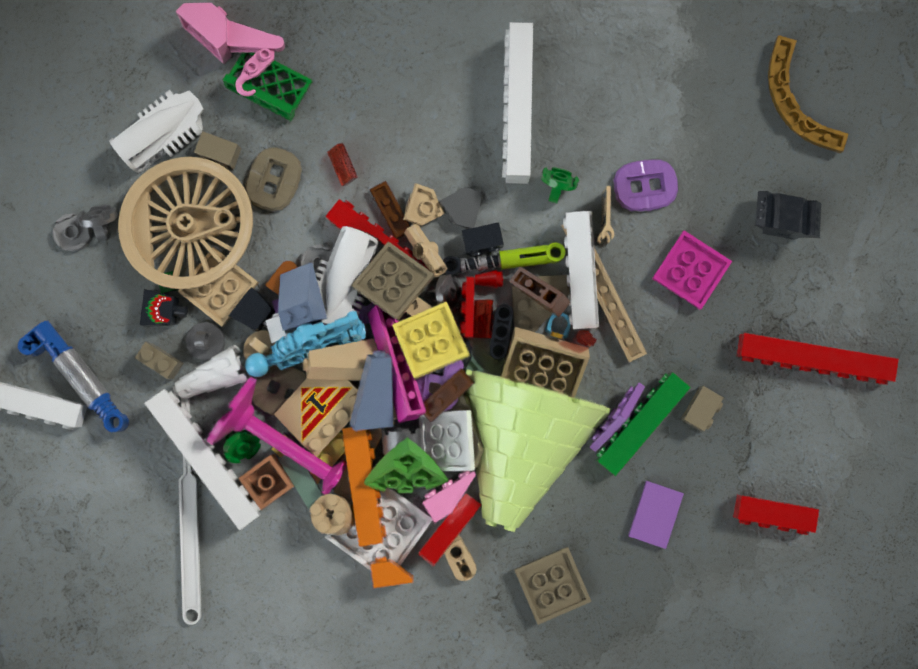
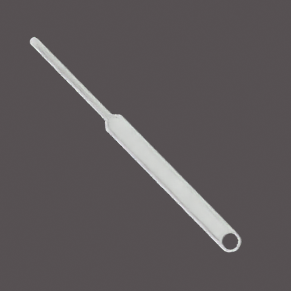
(189, 538)

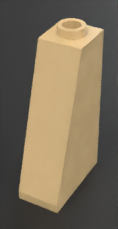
(339, 361)

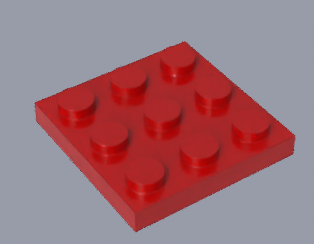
(468, 308)

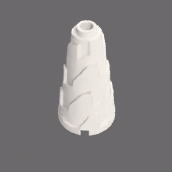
(219, 372)

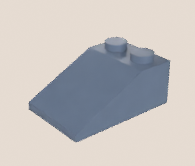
(300, 298)

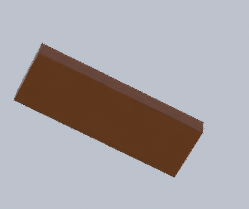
(390, 209)
(447, 394)

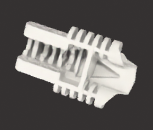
(160, 130)
(347, 261)

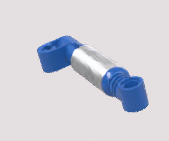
(75, 372)

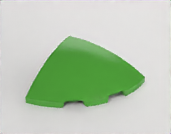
(406, 469)

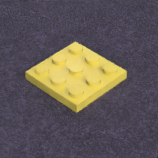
(430, 340)

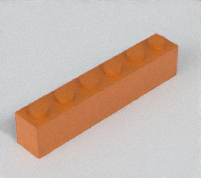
(364, 498)

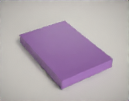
(655, 514)

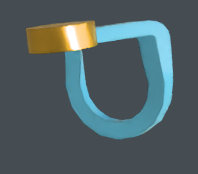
(549, 324)

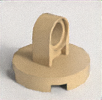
(258, 343)

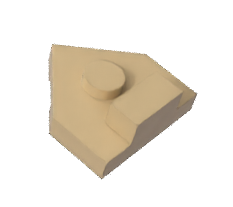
(422, 206)

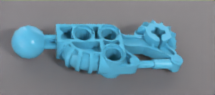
(307, 337)

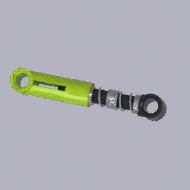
(507, 259)

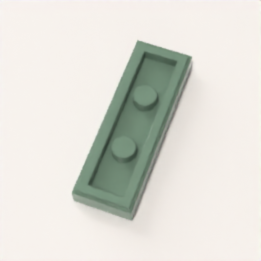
(302, 480)

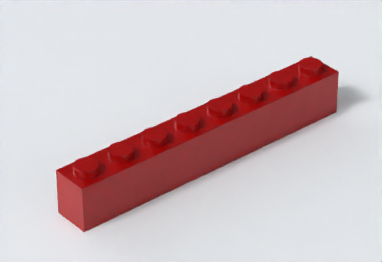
(817, 357)

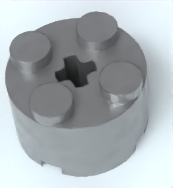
(397, 435)

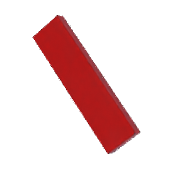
(449, 529)

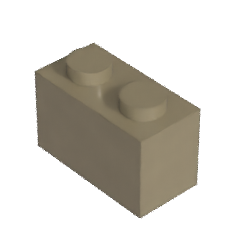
(217, 150)
(159, 360)
(702, 408)

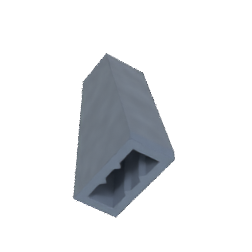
(374, 396)

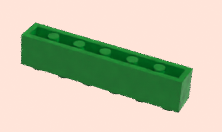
(642, 423)

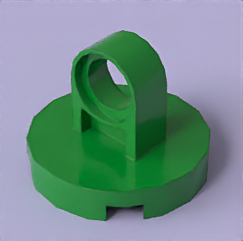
(559, 180)
(241, 446)

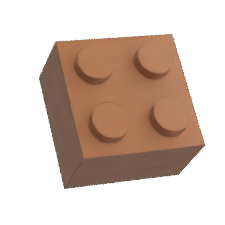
(266, 481)

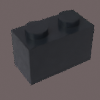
(482, 239)

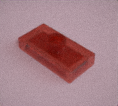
(342, 164)
(483, 318)
(584, 338)

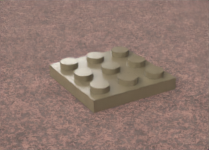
(393, 281)
(552, 585)

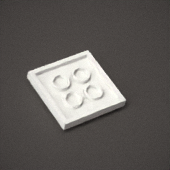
(449, 440)

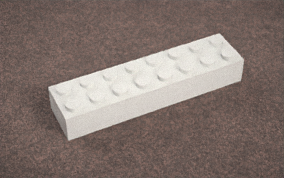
(519, 103)
(202, 458)

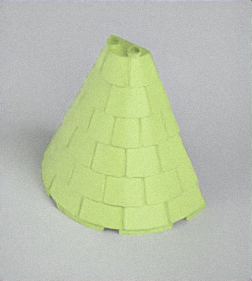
(526, 443)

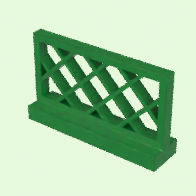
(265, 99)

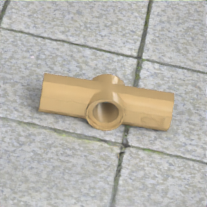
(425, 250)

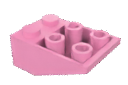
(443, 501)

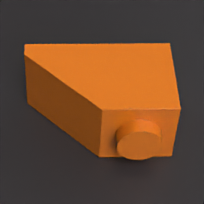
(389, 573)

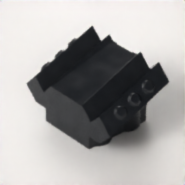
(788, 216)

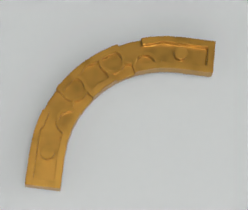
(789, 108)

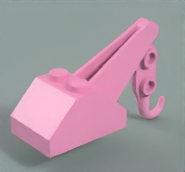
(222, 37)

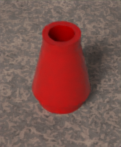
(489, 279)

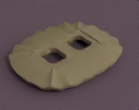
(260, 175)
(288, 378)

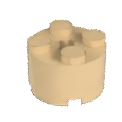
(329, 523)

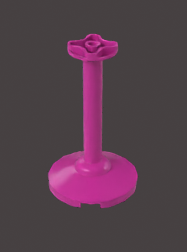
(243, 417)

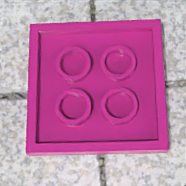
(692, 270)

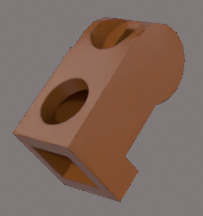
(274, 282)

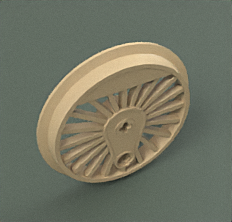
(205, 222)

